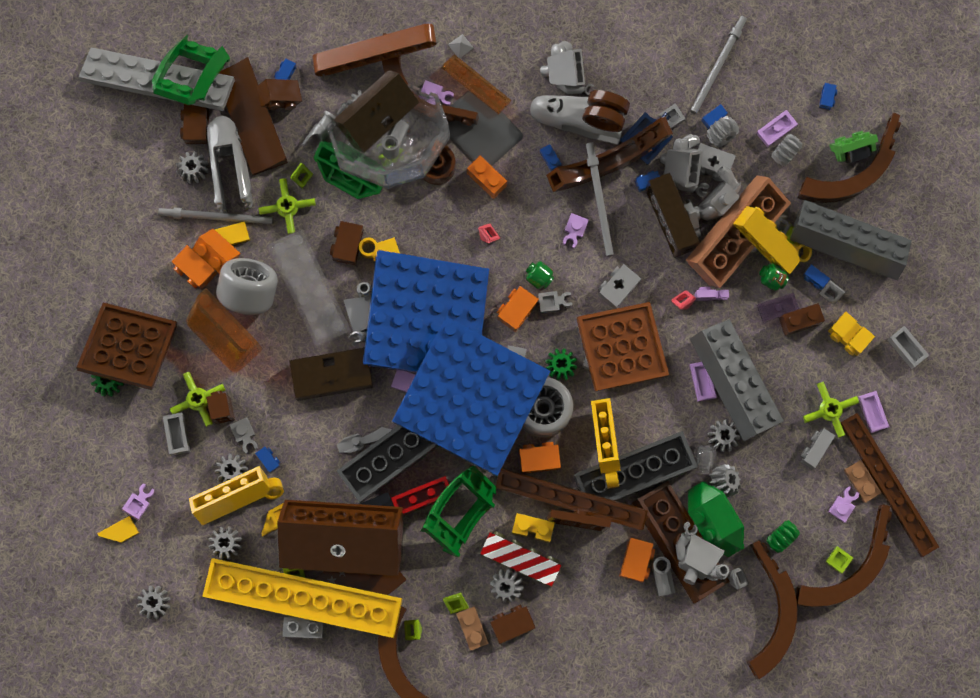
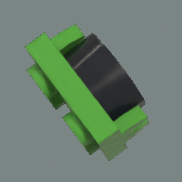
(854, 147)

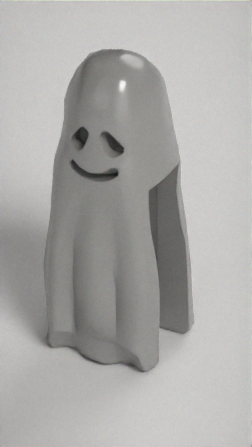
(566, 114)
(225, 141)

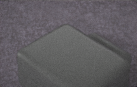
(489, 138)

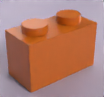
(487, 177)
(215, 249)
(194, 267)
(517, 309)
(539, 458)
(636, 560)

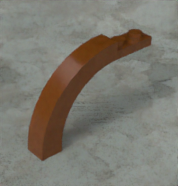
(465, 116)
(613, 159)
(835, 191)
(862, 578)
(786, 619)
(389, 659)

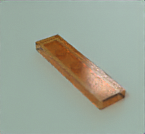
(476, 84)

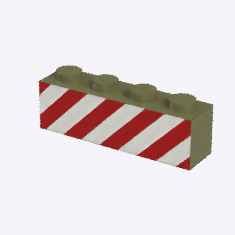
(520, 559)

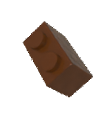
(279, 94)
(195, 124)
(347, 243)
(801, 319)
(220, 407)
(512, 624)

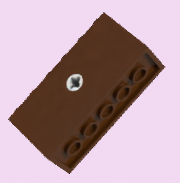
(340, 537)

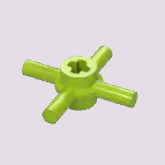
(280, 206)
(189, 403)
(830, 416)

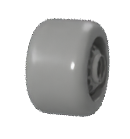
(246, 286)
(560, 407)

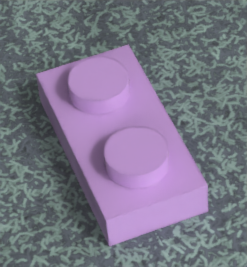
(777, 128)

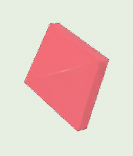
(485, 237)
(685, 304)

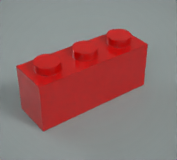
(420, 496)

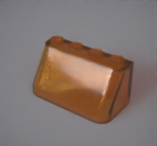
(222, 332)

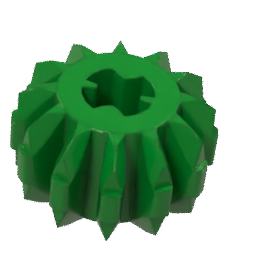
(561, 371)
(109, 387)
(783, 536)

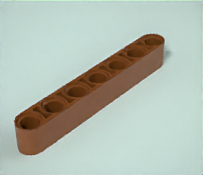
(374, 50)

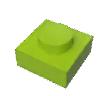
(839, 559)

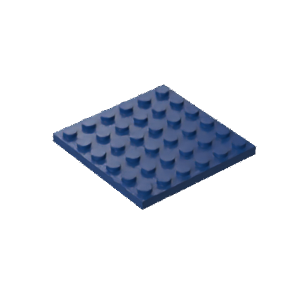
(411, 303)
(471, 396)

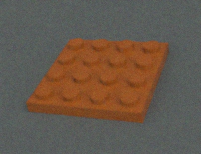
(622, 346)

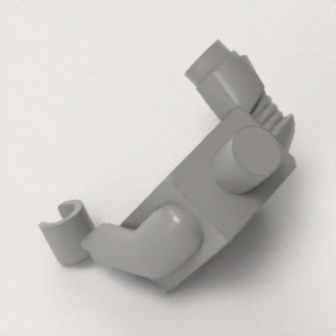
(566, 69)
(685, 164)
(721, 197)
(358, 312)
(699, 557)

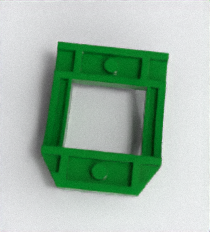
(184, 94)
(440, 530)

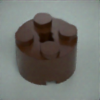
(444, 171)

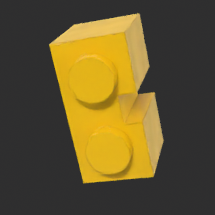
(850, 334)
(526, 524)

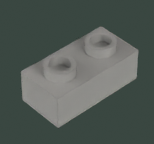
(908, 347)
(176, 434)
(820, 444)
(302, 628)

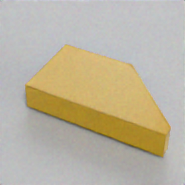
(235, 233)
(271, 520)
(120, 531)

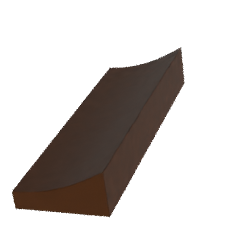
(252, 121)
(666, 524)

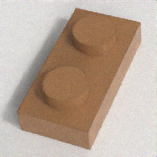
(862, 481)
(472, 628)

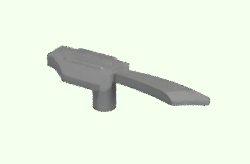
(356, 442)

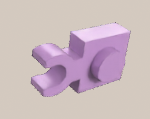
(437, 89)
(575, 227)
(706, 294)
(136, 504)
(842, 506)

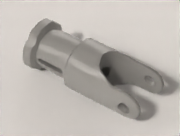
(320, 129)

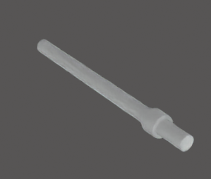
(734, 34)
(592, 161)
(179, 213)

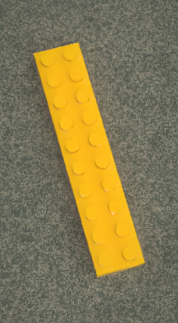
(302, 597)

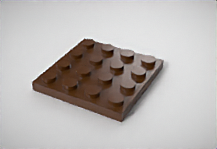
(127, 346)

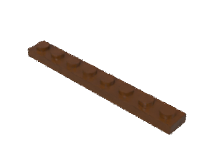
(889, 485)
(571, 499)

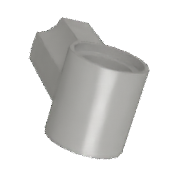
(394, 138)
(663, 578)

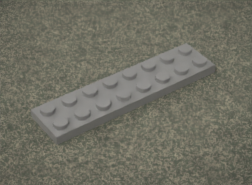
(136, 76)

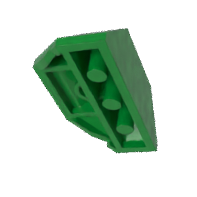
(344, 181)
(716, 518)

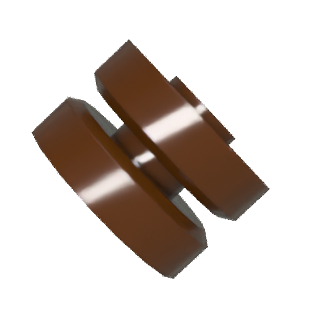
(606, 111)

